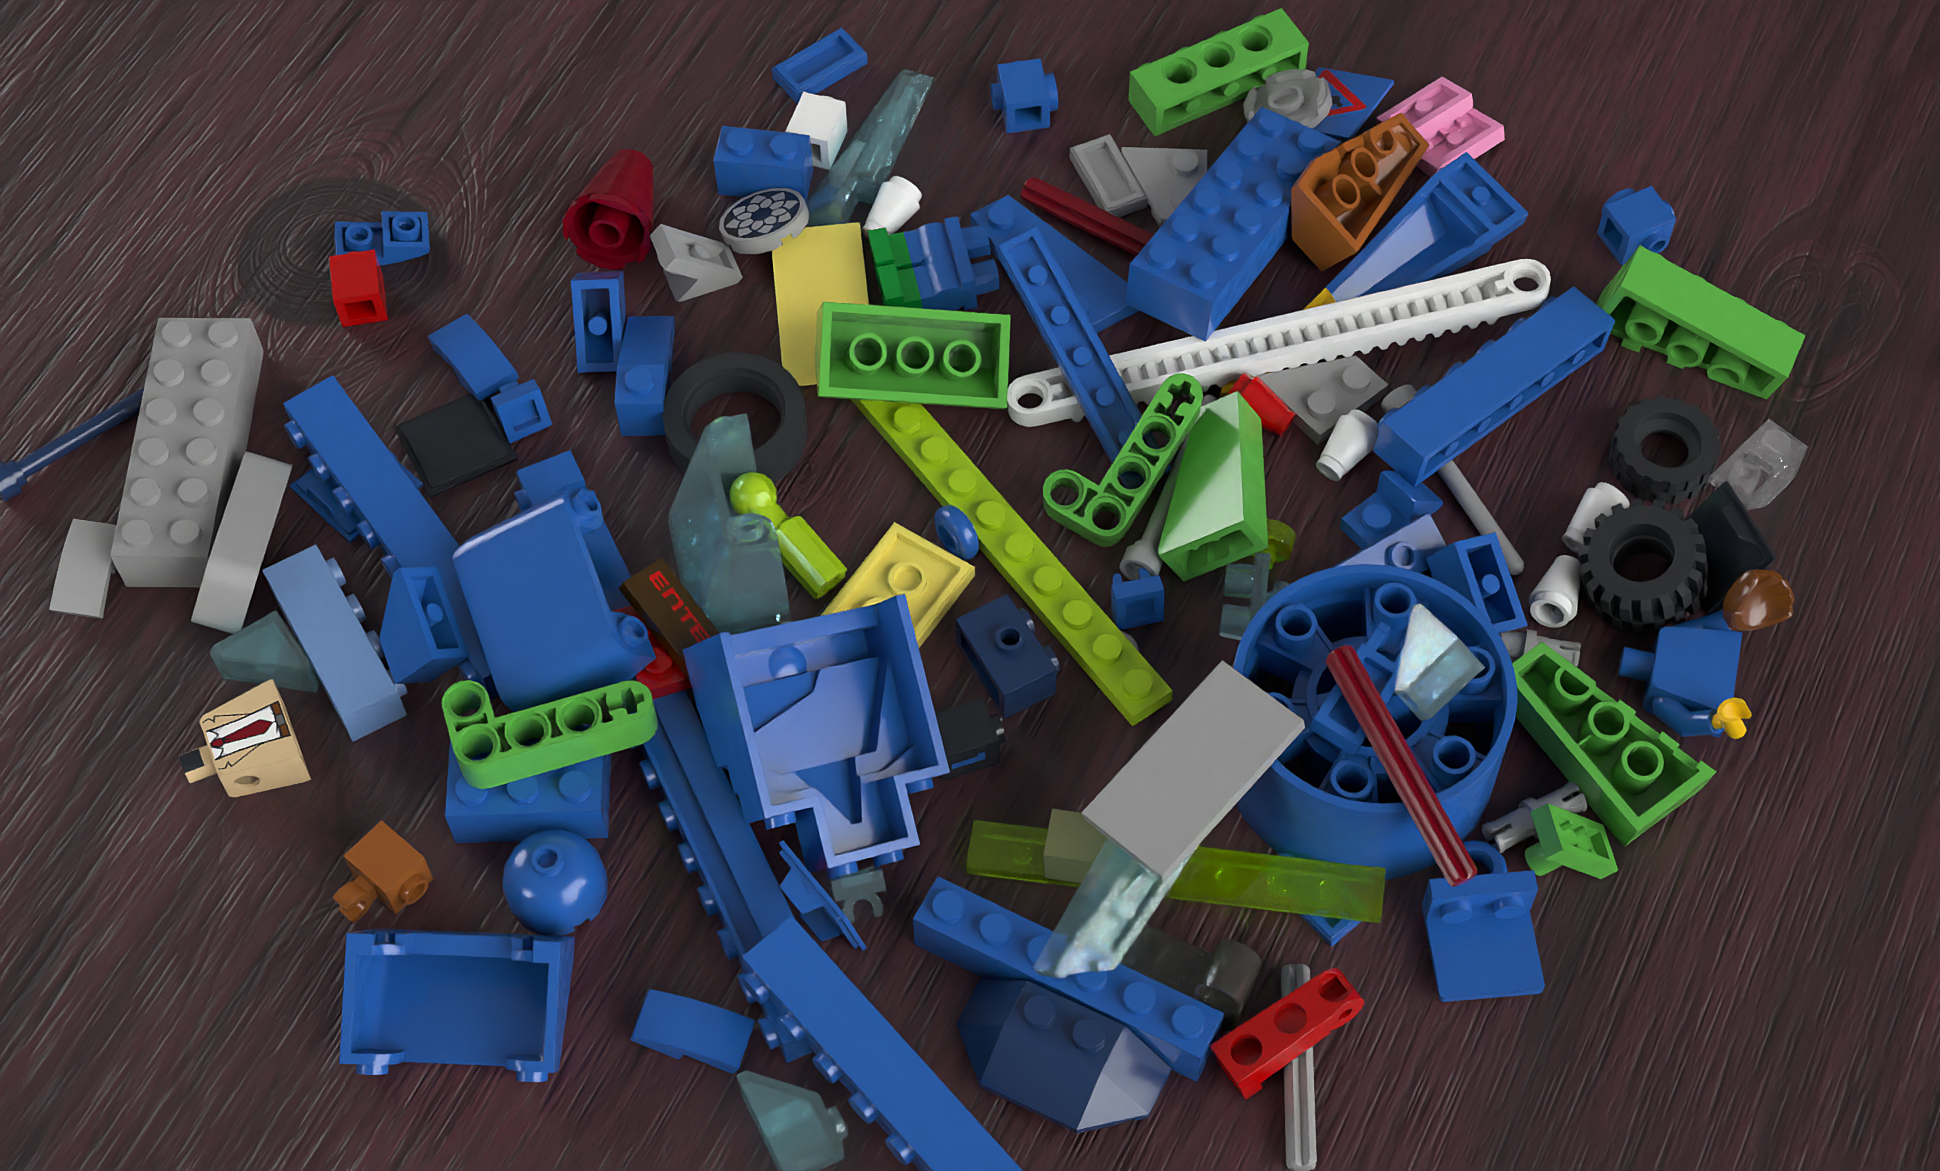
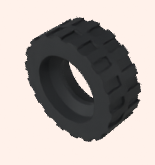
(1669, 418)

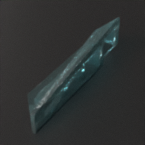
(870, 153)
(1104, 915)

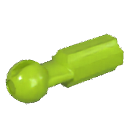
(799, 545)

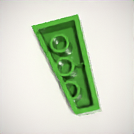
(1698, 325)
(1599, 744)

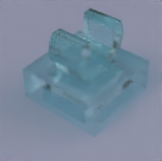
(859, 886)

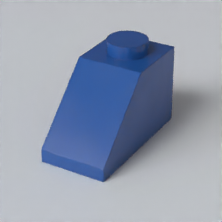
(598, 319)
(1481, 575)
(420, 627)

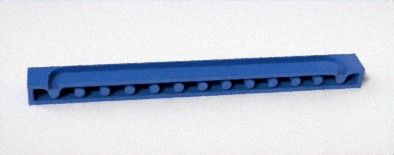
(695, 790)

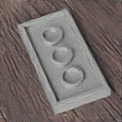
(1193, 770)

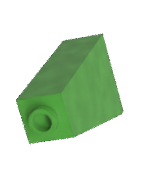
(1218, 493)

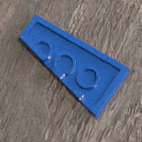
(1095, 285)

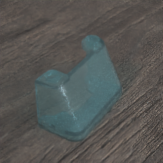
(724, 557)

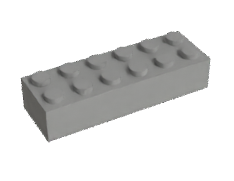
(186, 448)

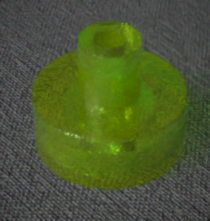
(1280, 542)

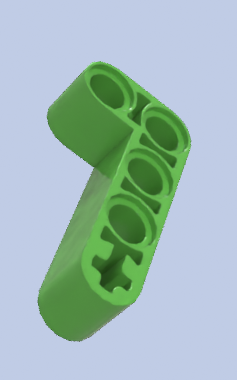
(1133, 457)
(550, 723)

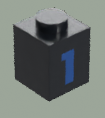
(970, 738)

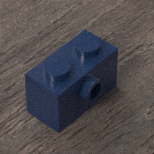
(1007, 655)

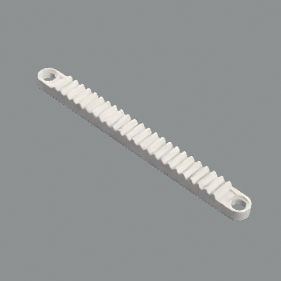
(1302, 337)

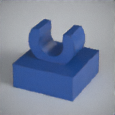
(520, 410)
(1137, 600)

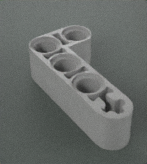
(241, 543)

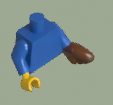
(1696, 661)

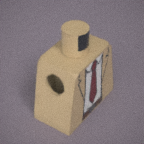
(248, 745)

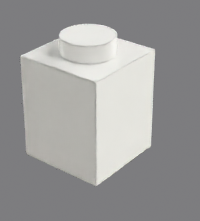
(824, 122)

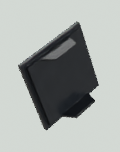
(454, 444)
(1730, 542)

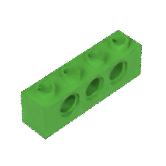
(1215, 71)

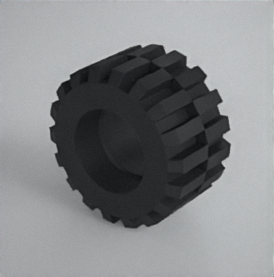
(1637, 532)

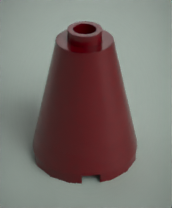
(614, 212)

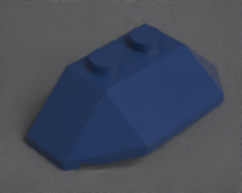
(1058, 1057)

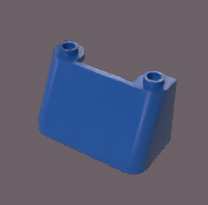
(545, 607)
(455, 1000)

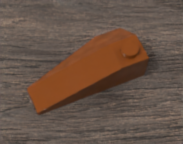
(1351, 188)

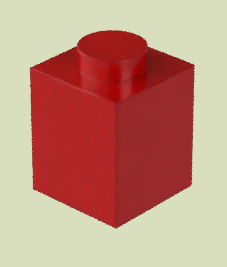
(358, 288)

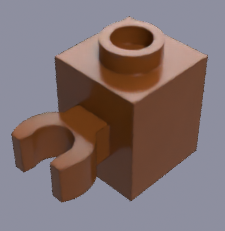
(384, 870)

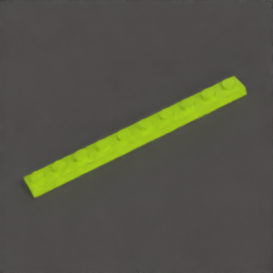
(1022, 559)

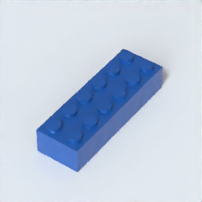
(1225, 227)

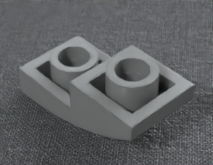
(84, 570)

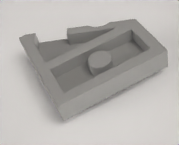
(1166, 175)

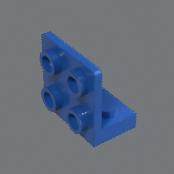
(1483, 936)

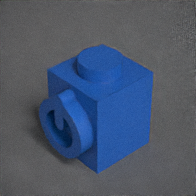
(1024, 95)
(1636, 220)

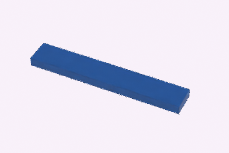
(1073, 344)

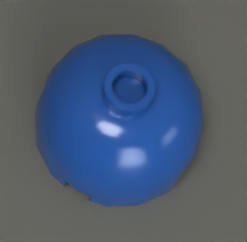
(554, 882)

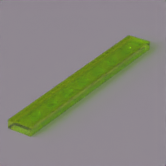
(1207, 877)

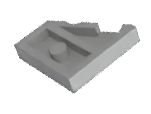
(1325, 392)

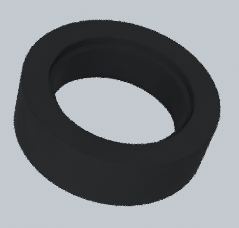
(731, 374)

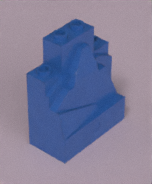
(824, 729)

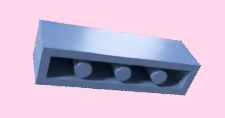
(335, 642)

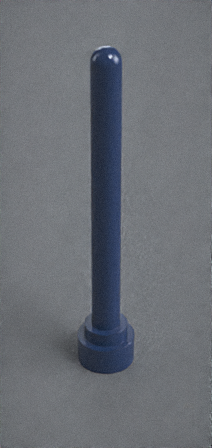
(14, 474)

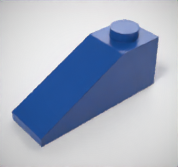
(644, 375)

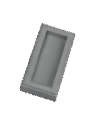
(1108, 176)

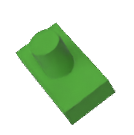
(1569, 842)

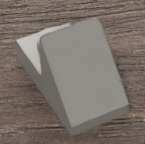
(693, 262)

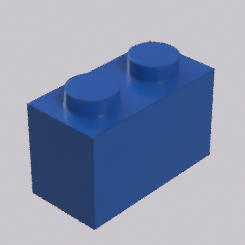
(762, 160)

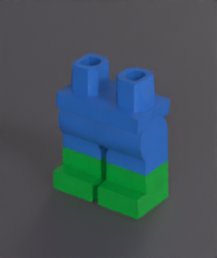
(933, 266)

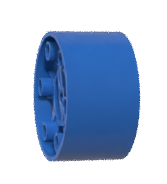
(1343, 815)

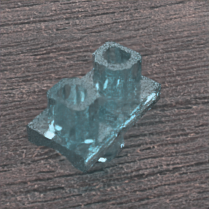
(1246, 582)

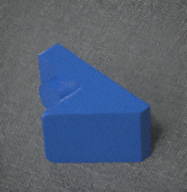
(1388, 509)

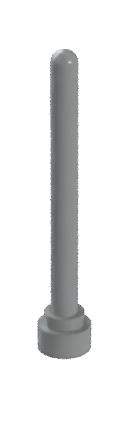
(1462, 490)
(1145, 551)

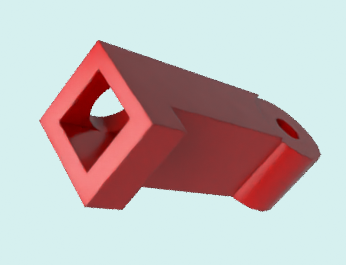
(1286, 1030)

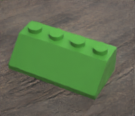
(912, 355)

